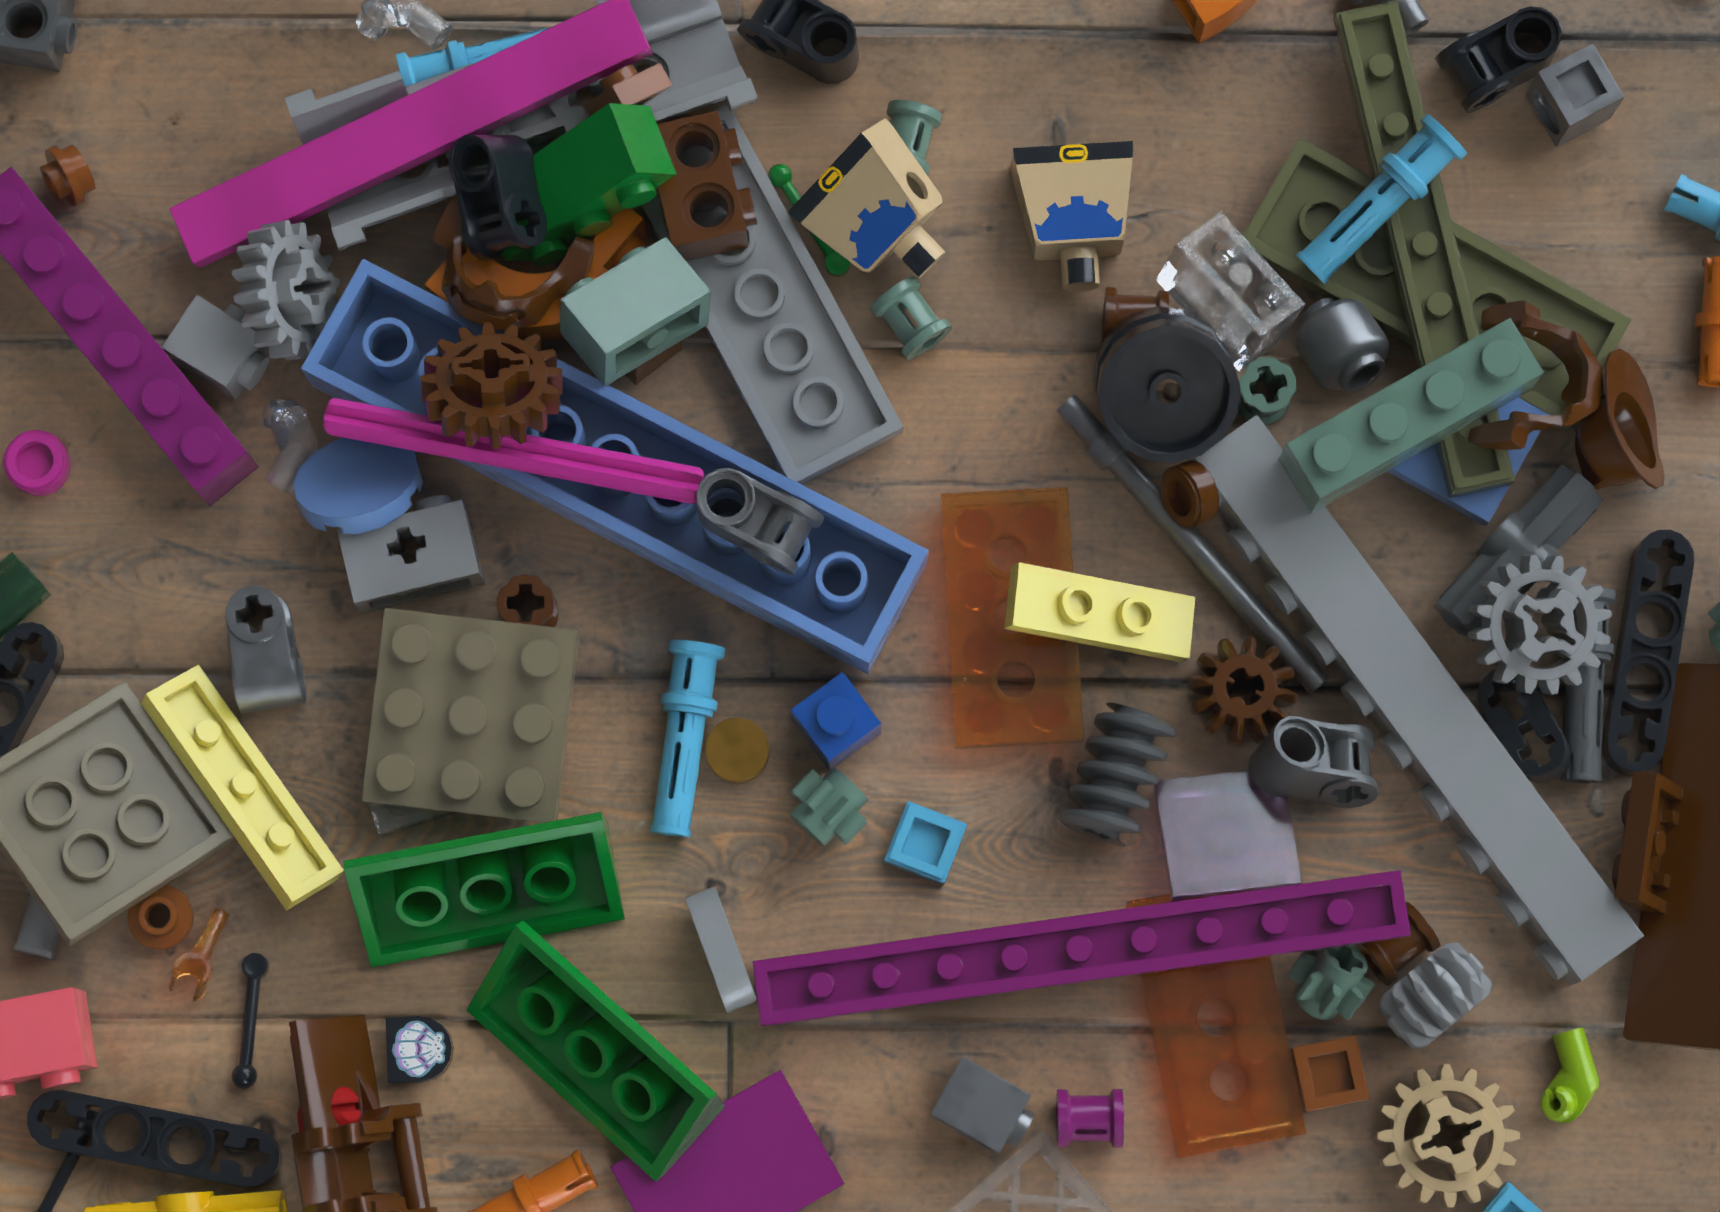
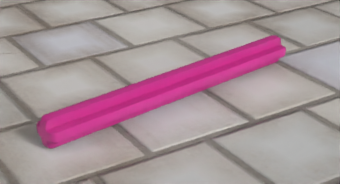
(534, 456)

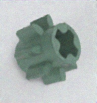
(828, 806)
(1331, 981)

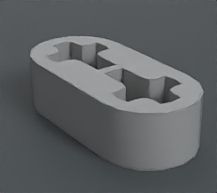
(721, 949)

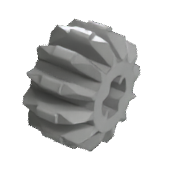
(1435, 995)

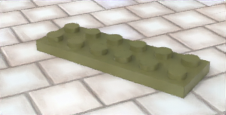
(1319, 186)

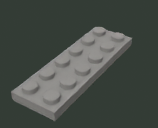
(785, 332)

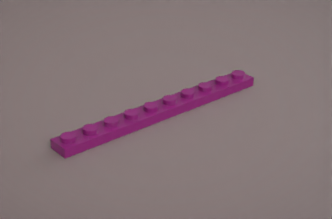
(1082, 948)

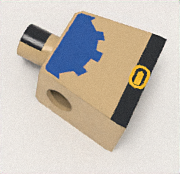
(874, 204)
(1074, 205)

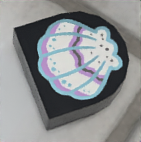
(417, 1049)

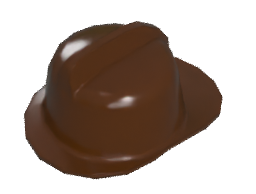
(1620, 437)

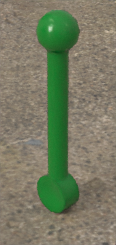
(781, 177)

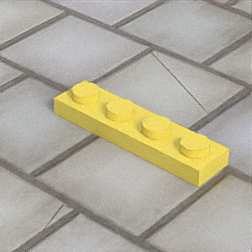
(242, 787)

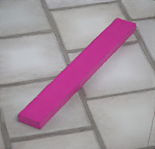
(412, 129)

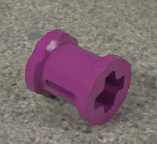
(1090, 1118)

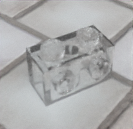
(1232, 288)

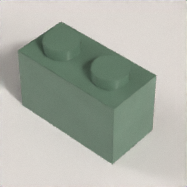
(634, 310)

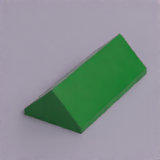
(484, 885)
(593, 1053)

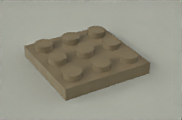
(470, 715)
(102, 814)

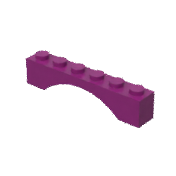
(118, 344)

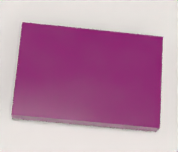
(748, 1159)

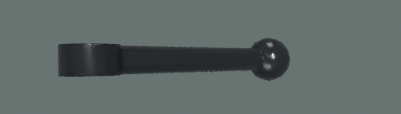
(255, 967)
(67, 1167)

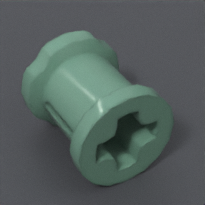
(915, 126)
(892, 307)
(1274, 376)

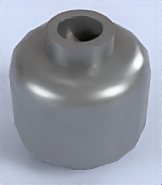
(1342, 344)

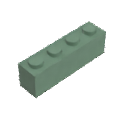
(1410, 415)

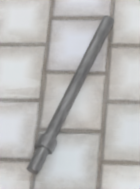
(1109, 454)

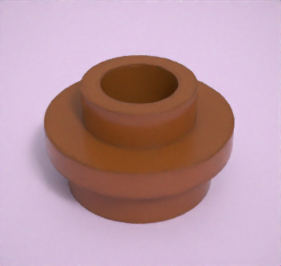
(67, 174)
(176, 929)

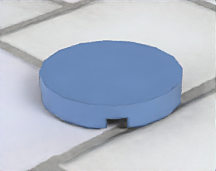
(356, 485)

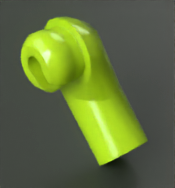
(1575, 1081)

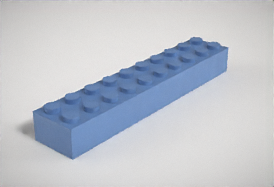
(849, 569)

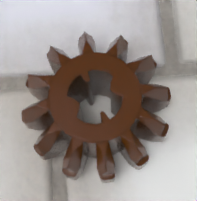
(1249, 671)

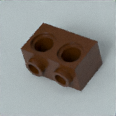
(704, 186)

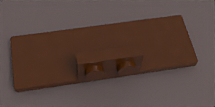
(1674, 874)

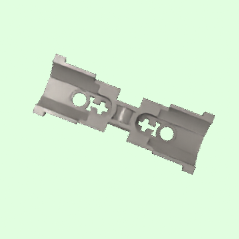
(683, 36)

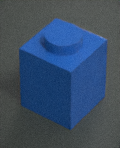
(836, 721)

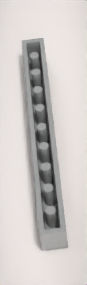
(1418, 709)

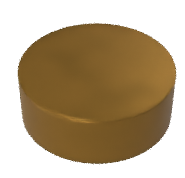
(737, 750)

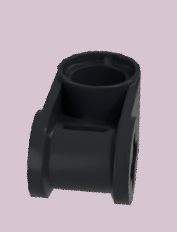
(794, 29)
(1491, 63)
(496, 190)

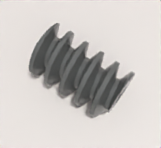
(1116, 774)

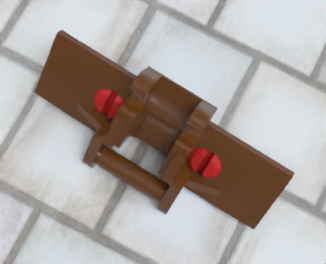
(344, 1118)

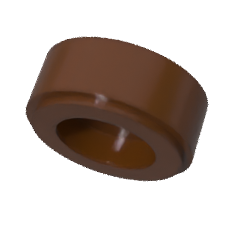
(1189, 494)

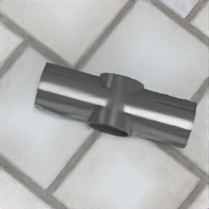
(1537, 529)

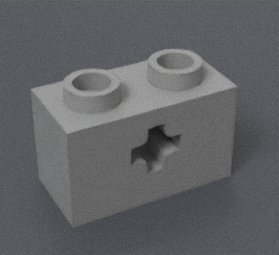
(443, 564)

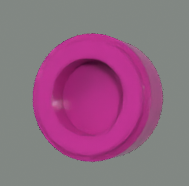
(37, 463)

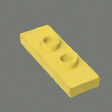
(1099, 612)

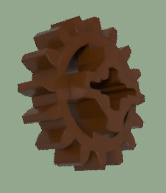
(491, 385)

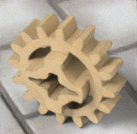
(1461, 1163)

